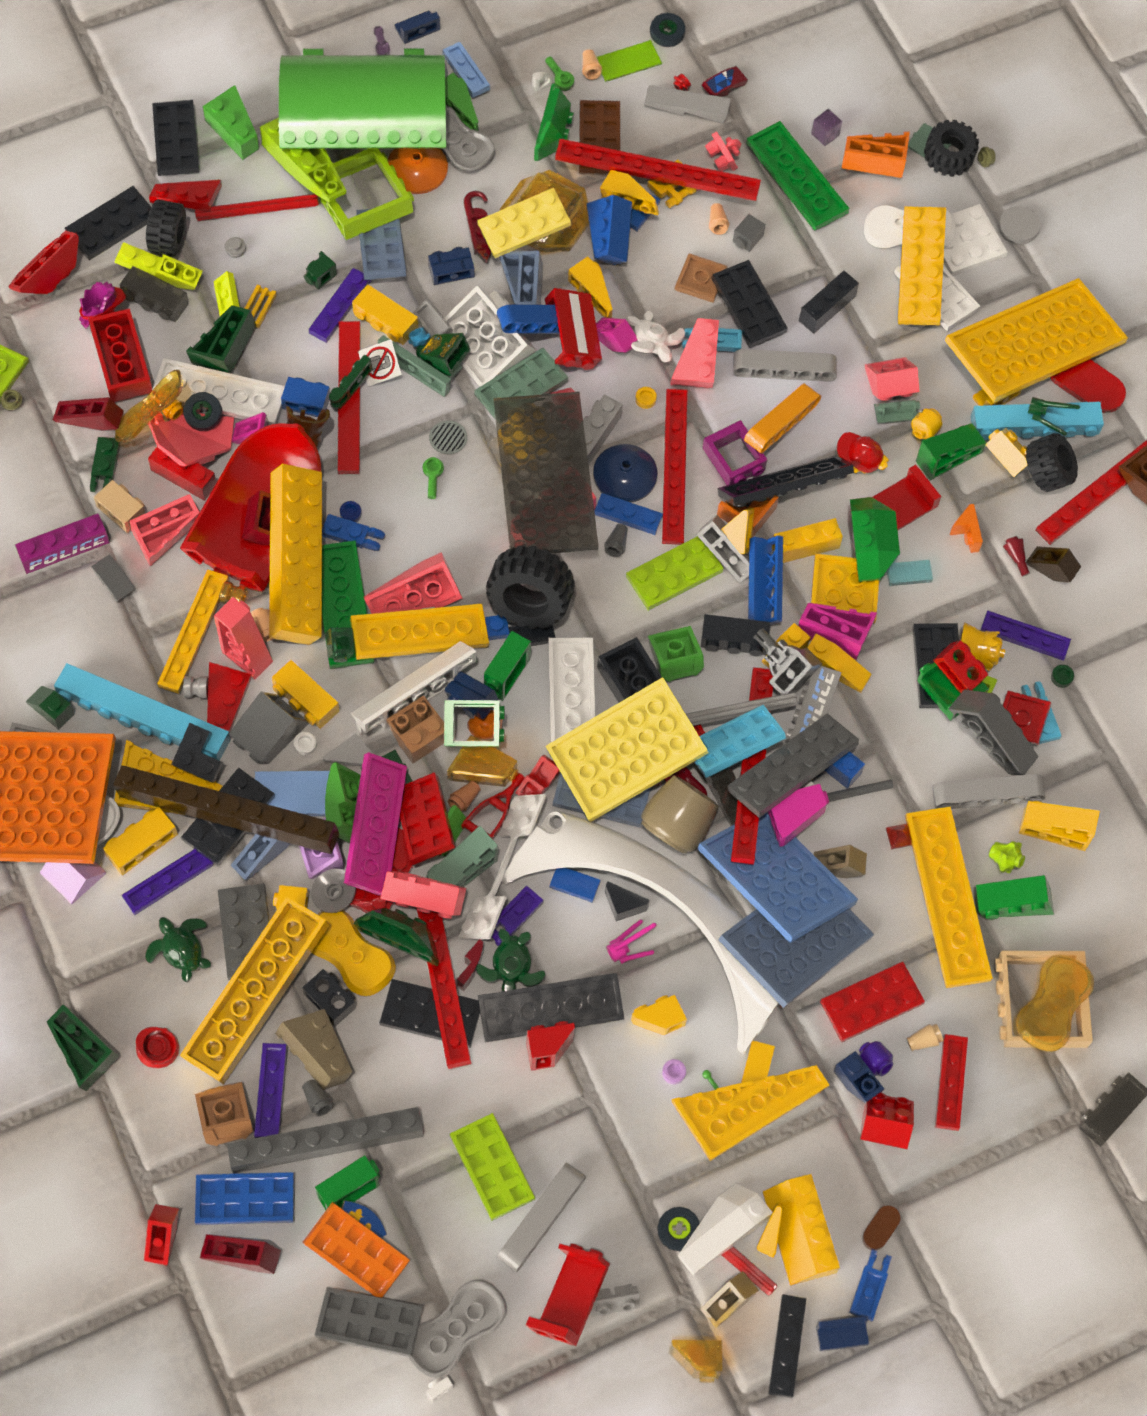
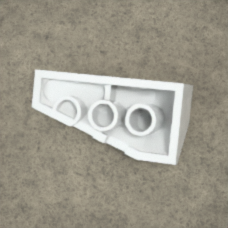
(727, 1222)

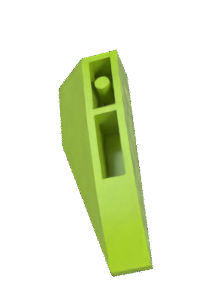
(307, 166)

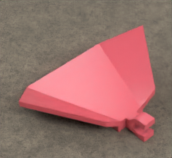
(190, 445)

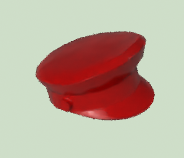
(156, 1047)

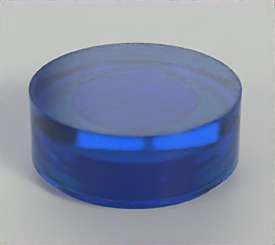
(351, 511)

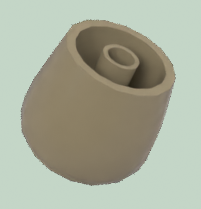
(679, 815)

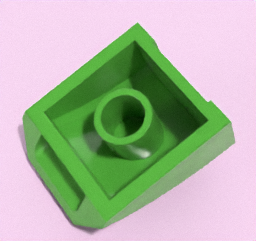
(677, 653)

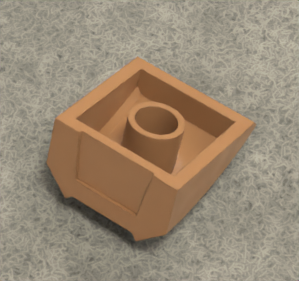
(224, 1114)

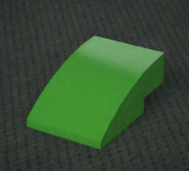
(342, 798)

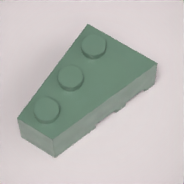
(466, 860)

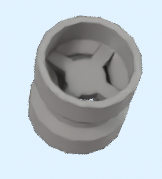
(195, 686)

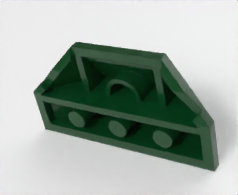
(399, 932)

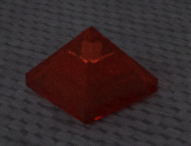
(899, 836)

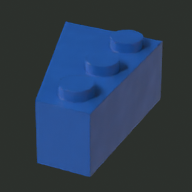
(610, 228)

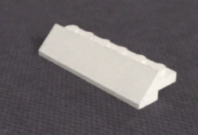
(427, 681)

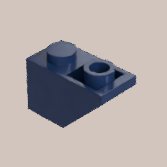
(858, 1077)

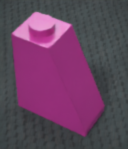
(797, 812)

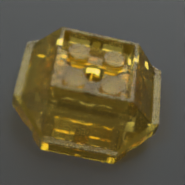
(573, 200)

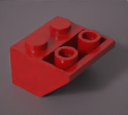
(548, 1044)
(888, 1121)

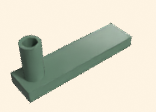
(421, 370)

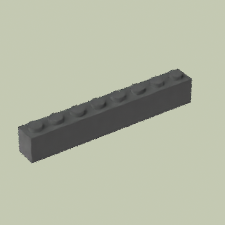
(324, 1140)

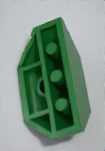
(554, 123)
(874, 537)

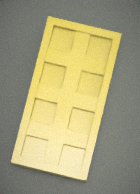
(524, 223)

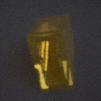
(482, 766)

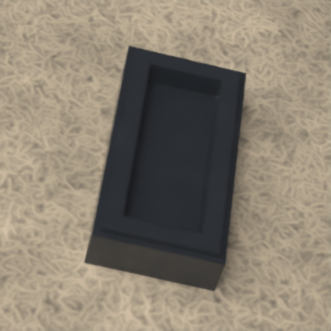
(536, 636)

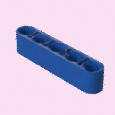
(528, 318)

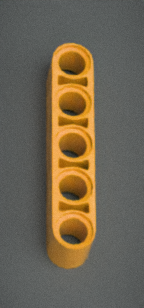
(782, 418)

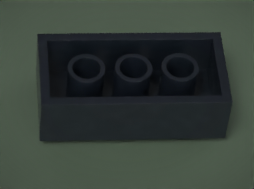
(627, 669)

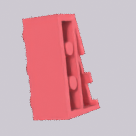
(699, 357)
(164, 527)
(423, 893)

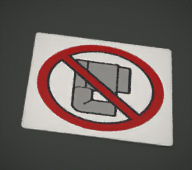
(383, 362)

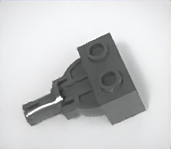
(787, 663)

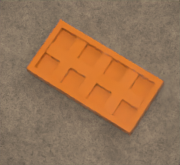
(356, 1250)

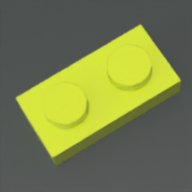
(226, 292)

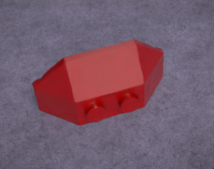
(48, 266)

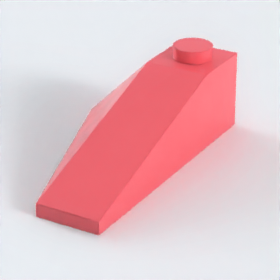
(419, 587)

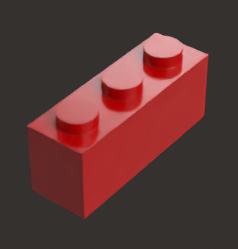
(192, 478)

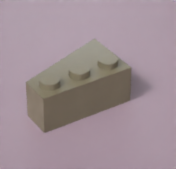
(317, 1046)

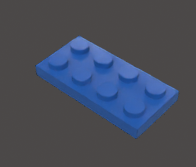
(244, 1198)

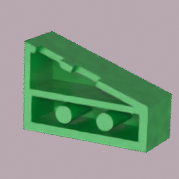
(949, 450)

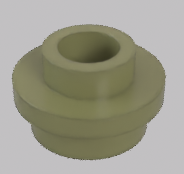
(986, 156)
(9, 395)

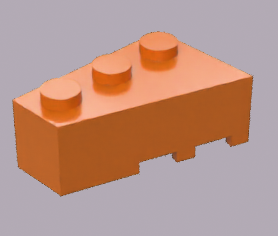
(876, 155)

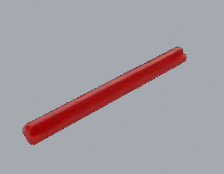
(257, 207)

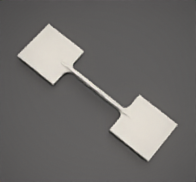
(486, 909)

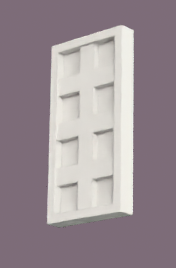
(955, 303)

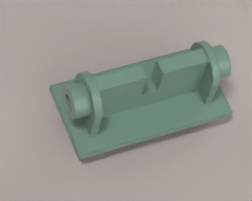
(896, 411)

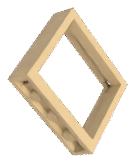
(1083, 1016)

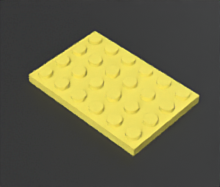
(626, 749)

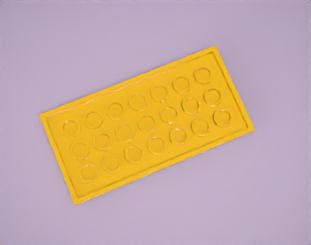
(1036, 339)

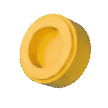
(645, 397)

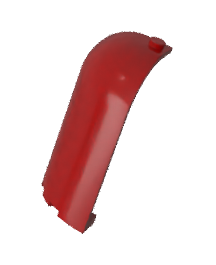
(220, 524)

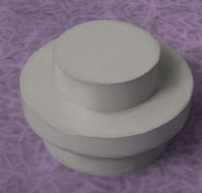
(235, 247)

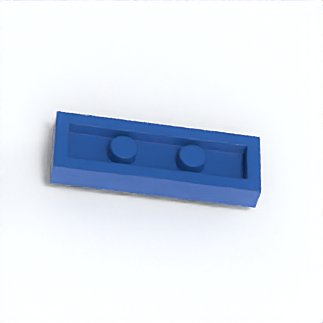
(628, 514)

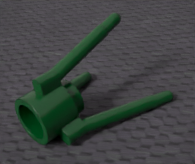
(1039, 407)

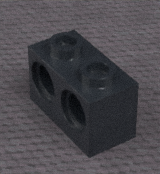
(325, 999)

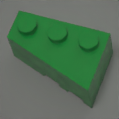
(1015, 898)

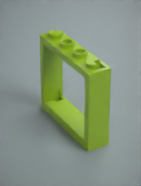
(379, 215)

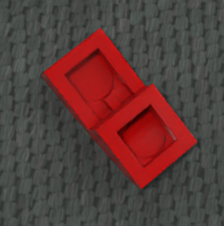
(540, 777)

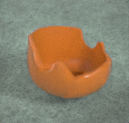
(483, 727)

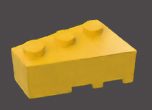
(1059, 824)

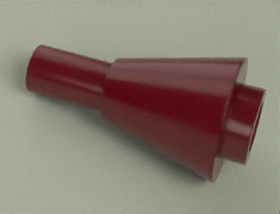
(1016, 551)

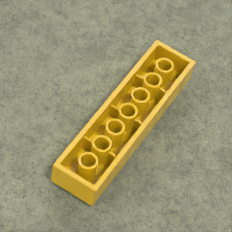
(295, 555)
(254, 990)

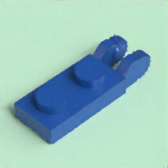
(346, 530)
(870, 1287)

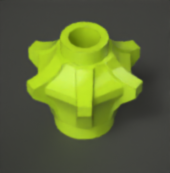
(1007, 855)

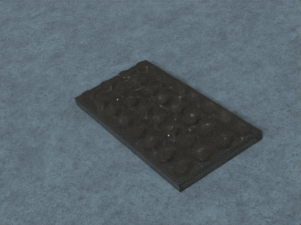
(545, 472)

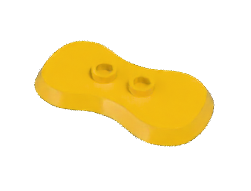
(361, 963)

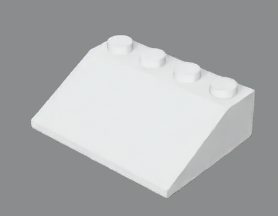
(490, 347)

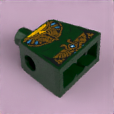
(444, 352)

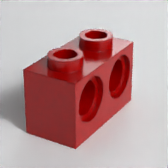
(957, 671)

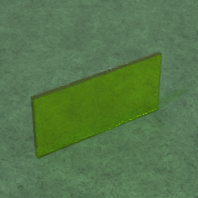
(629, 60)

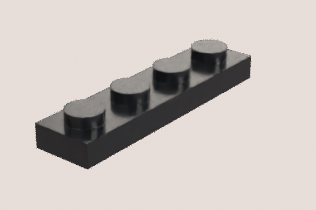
(787, 1346)

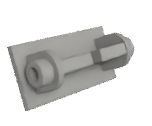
(625, 1299)

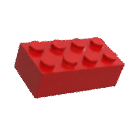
(120, 355)

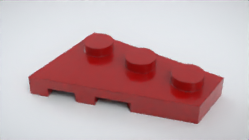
(191, 194)
(225, 694)

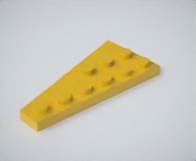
(147, 761)
(738, 1111)

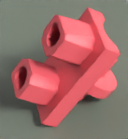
(726, 160)

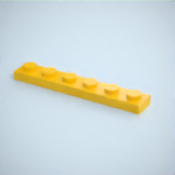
(192, 632)

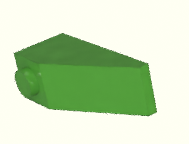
(459, 100)

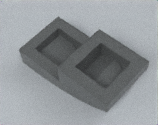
(113, 577)

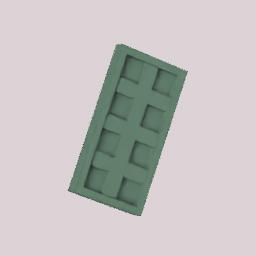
(530, 376)

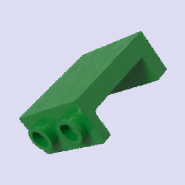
(941, 688)

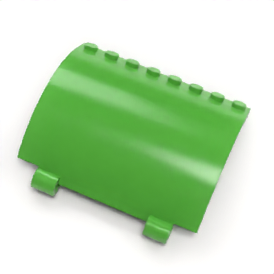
(362, 101)

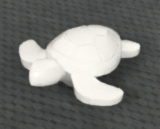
(654, 337)

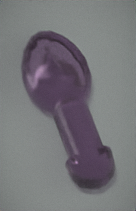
(382, 46)

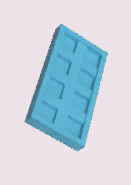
(739, 740)

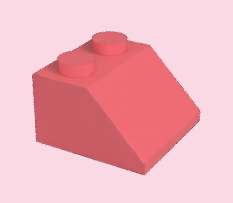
(892, 378)

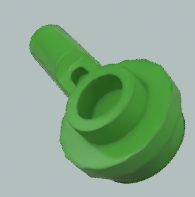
(562, 78)
(432, 469)

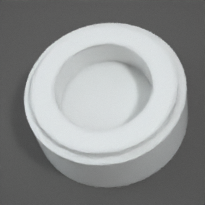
(305, 743)

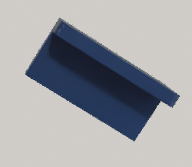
(418, 26)
(842, 1333)

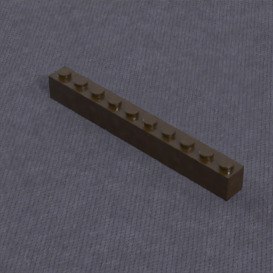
(226, 809)

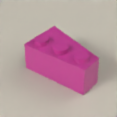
(841, 627)

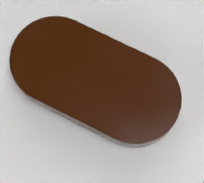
(881, 1228)

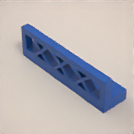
(762, 581)

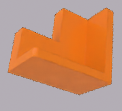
(762, 511)

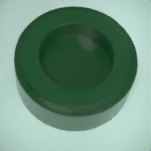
(1062, 676)

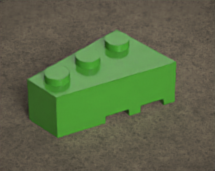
(231, 122)

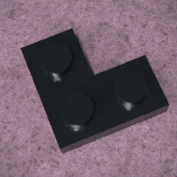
(191, 756)

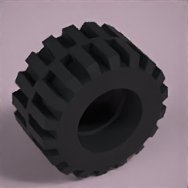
(949, 161)
(166, 227)
(1052, 462)

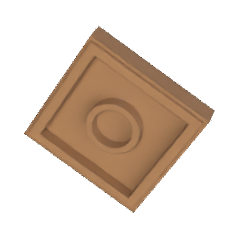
(696, 278)

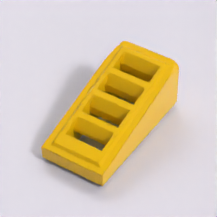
(769, 1238)

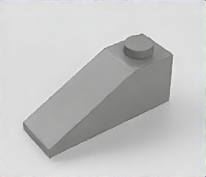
(723, 549)

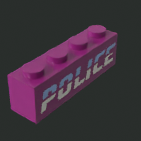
(62, 543)

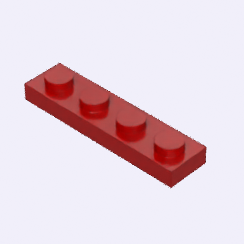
(951, 1082)

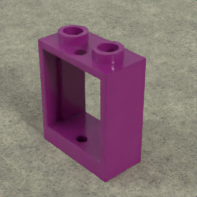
(724, 437)

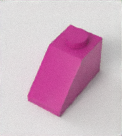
(615, 334)

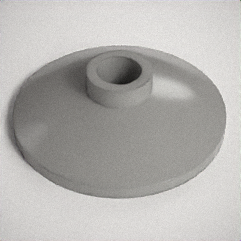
(324, 888)

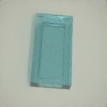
(910, 573)

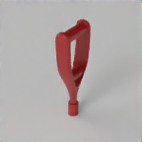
(496, 802)

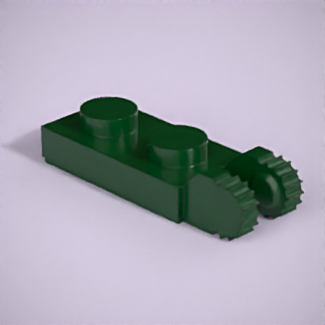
(350, 383)
(104, 461)

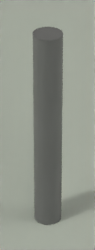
(860, 790)

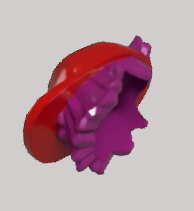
(99, 300)

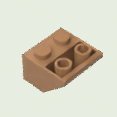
(417, 729)

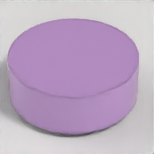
(674, 1071)

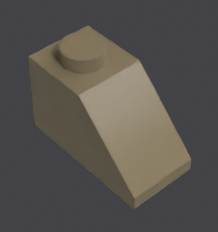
(843, 861)
(729, 1299)

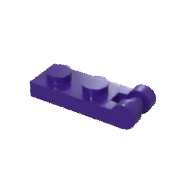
(517, 912)

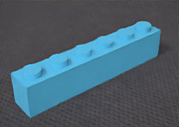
(1082, 421)

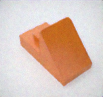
(969, 526)

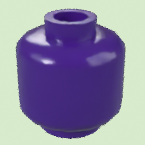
(876, 1057)

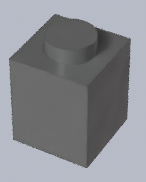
(748, 233)

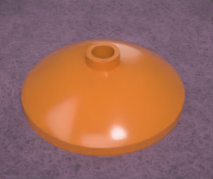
(422, 174)

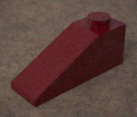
(89, 413)
(241, 1253)

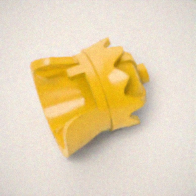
(983, 645)

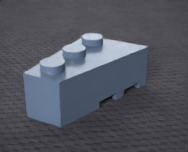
(524, 276)

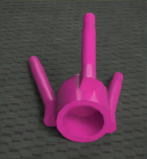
(618, 947)

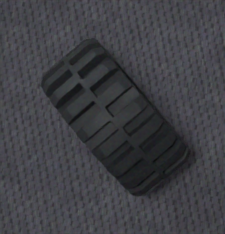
(533, 568)

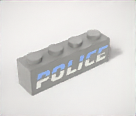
(815, 700)

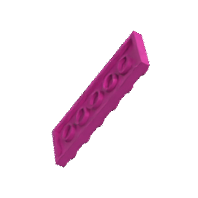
(375, 823)

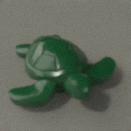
(179, 946)
(511, 963)

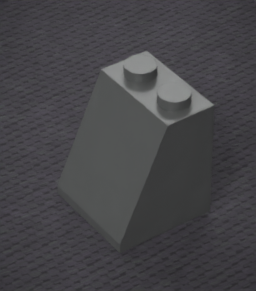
(267, 727)

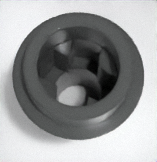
(616, 541)
(317, 1098)

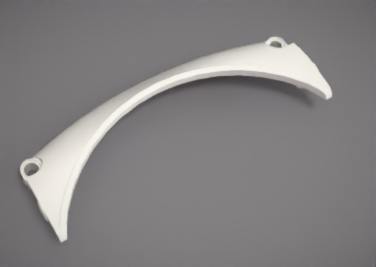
(599, 847)

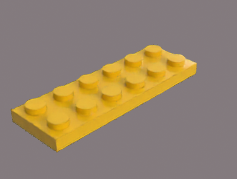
(922, 266)
(418, 631)

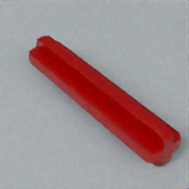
(744, 1265)

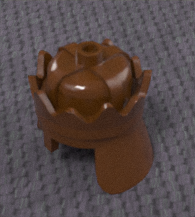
(312, 426)

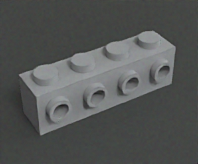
(600, 424)

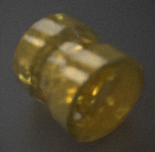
(228, 591)

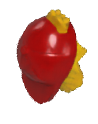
(861, 452)

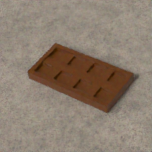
(599, 127)

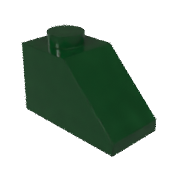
(51, 706)

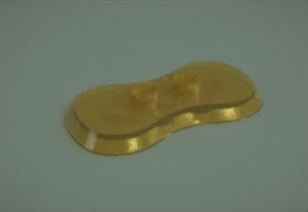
(140, 414)
(1048, 1016)

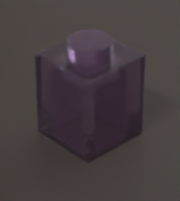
(826, 127)

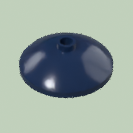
(625, 483)

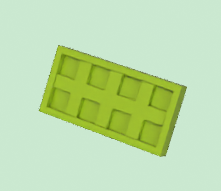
(674, 572)
(492, 1167)

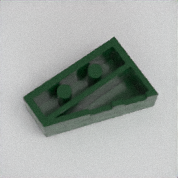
(225, 341)
(83, 1049)

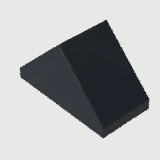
(624, 902)

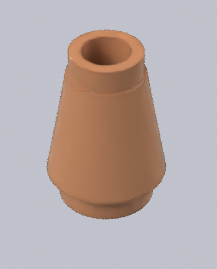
(464, 796)

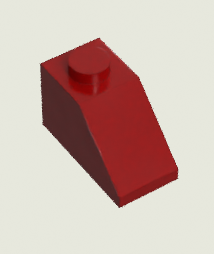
(161, 1234)

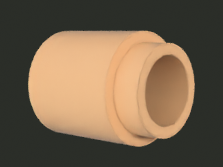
(261, 618)

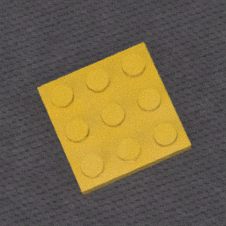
(838, 585)

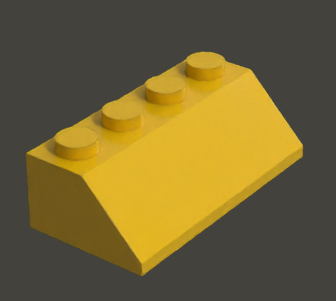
(803, 1231)

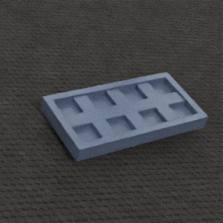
(382, 251)
(626, 813)

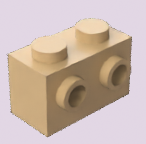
(119, 505)

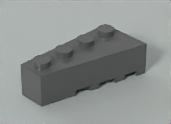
(995, 730)

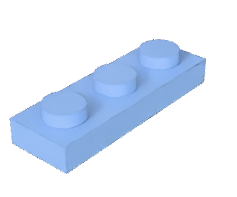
(466, 69)

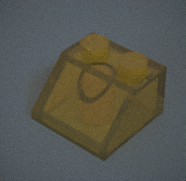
(699, 1358)

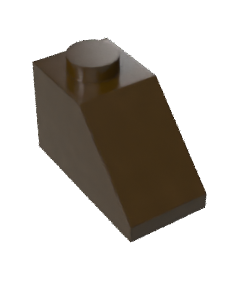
(1054, 563)

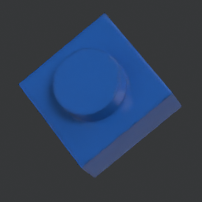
(497, 627)

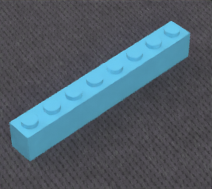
(135, 709)

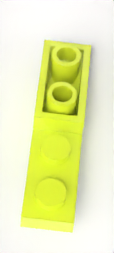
(165, 268)

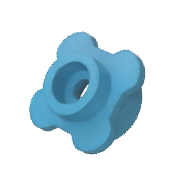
(418, 337)

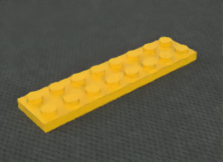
(948, 897)

